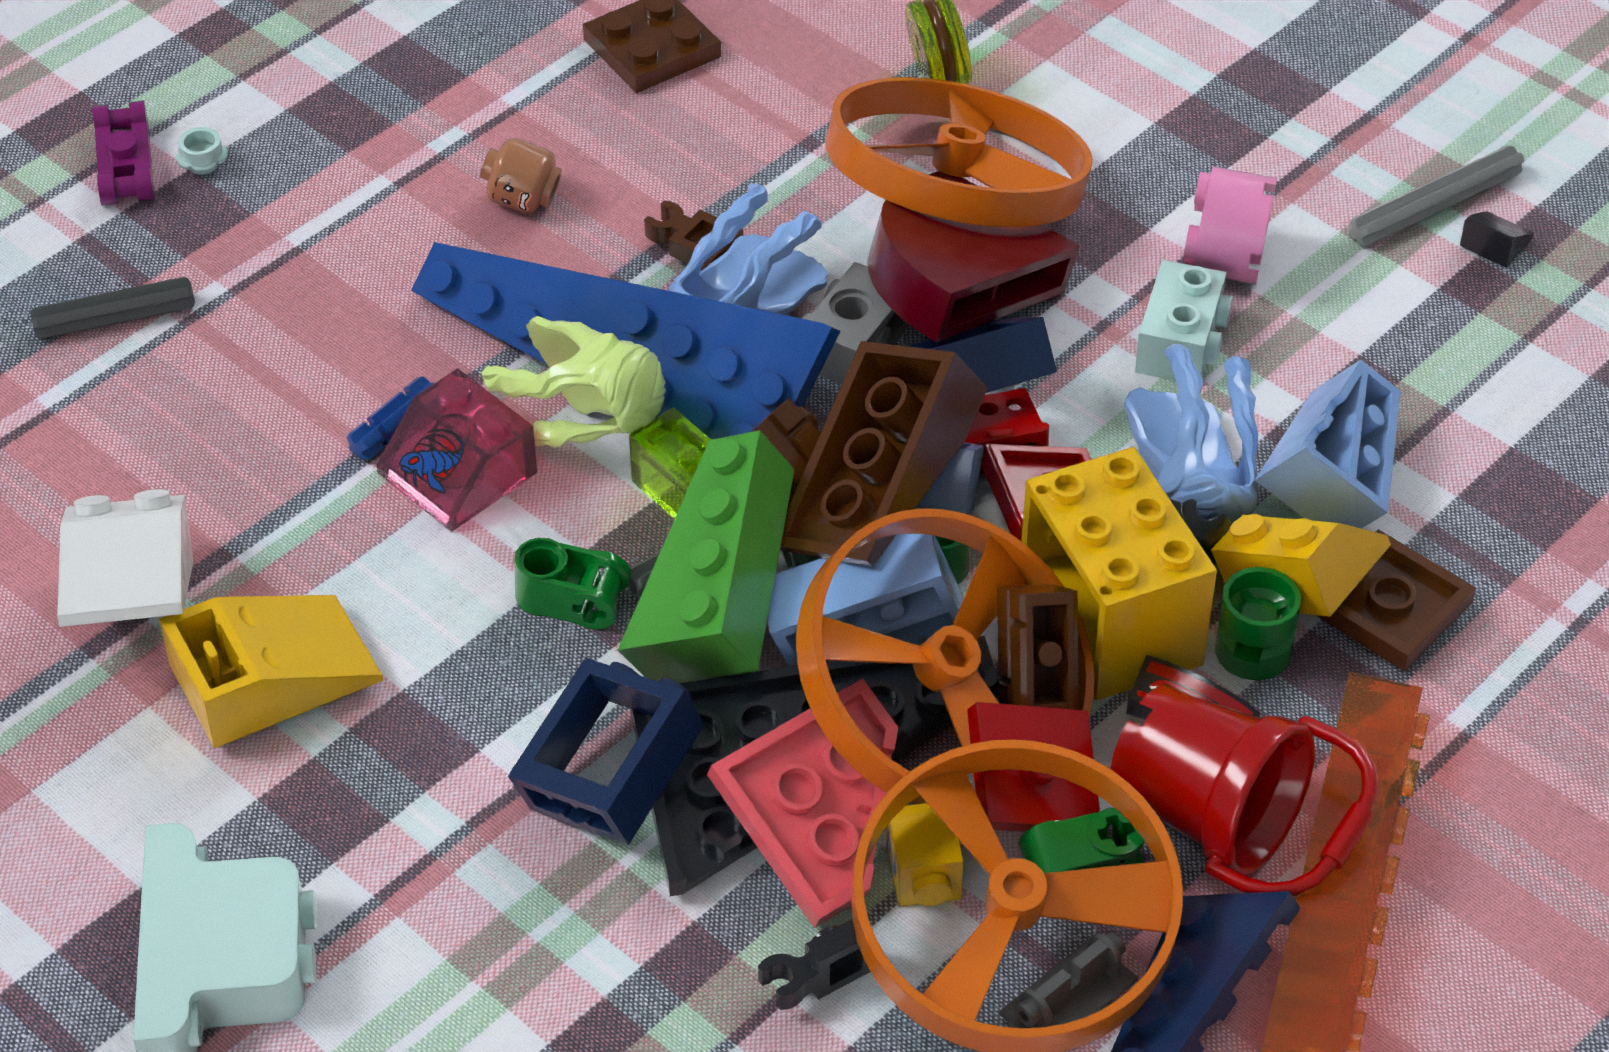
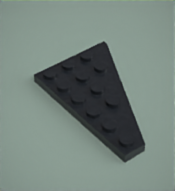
(691, 818)

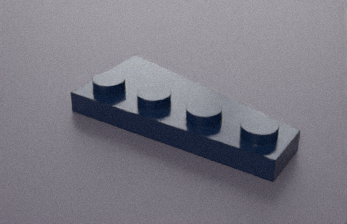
(1211, 953)

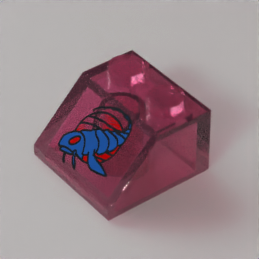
(458, 450)

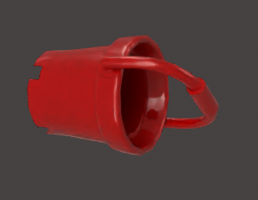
(1237, 783)

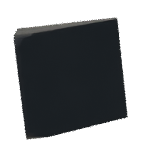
(1494, 237)

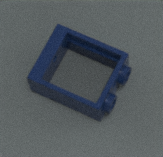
(1002, 351)
(642, 777)

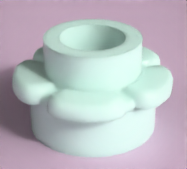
(201, 150)

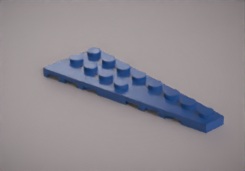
(718, 358)

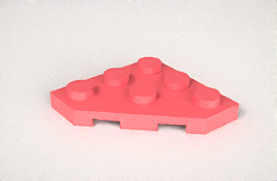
(808, 802)

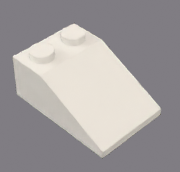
(123, 558)

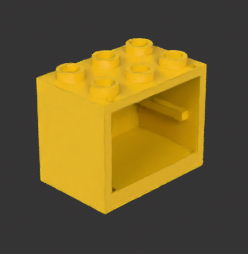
(1130, 559)

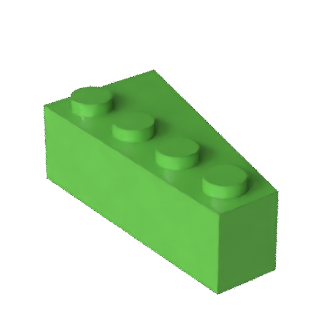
(717, 567)

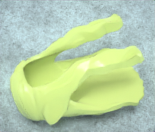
(592, 374)

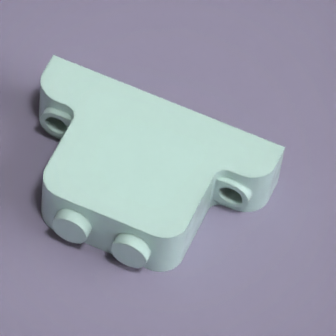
(217, 942)

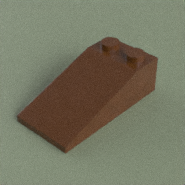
(881, 446)

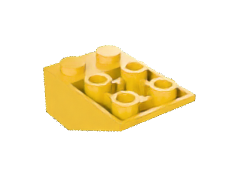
(264, 660)

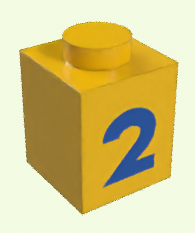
(923, 857)

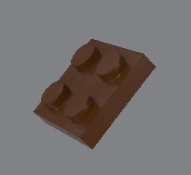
(651, 41)
(1402, 605)

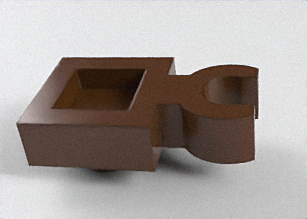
(682, 231)

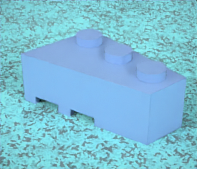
(1339, 450)
(901, 596)

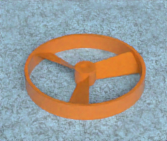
(1016, 190)
(945, 660)
(1020, 893)

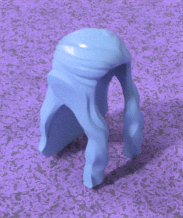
(756, 268)
(1186, 442)

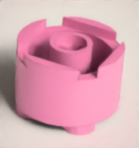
(1231, 222)

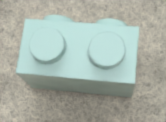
(1185, 311)

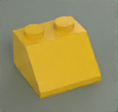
(1316, 555)

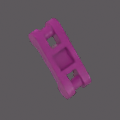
(123, 155)

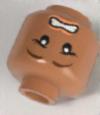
(521, 176)

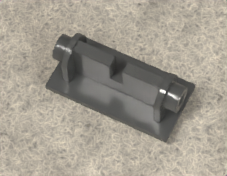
(1075, 986)

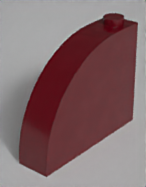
(962, 274)

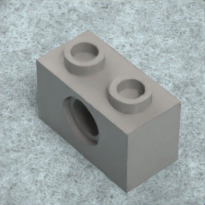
(859, 314)

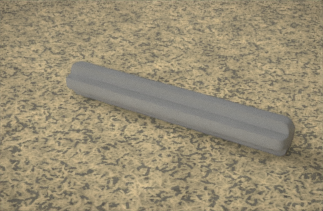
(1436, 195)

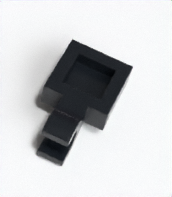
(828, 964)

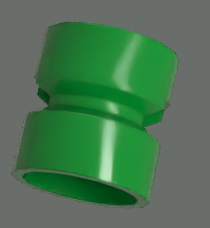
(1257, 623)

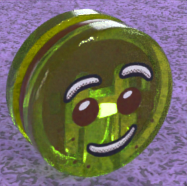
(938, 40)

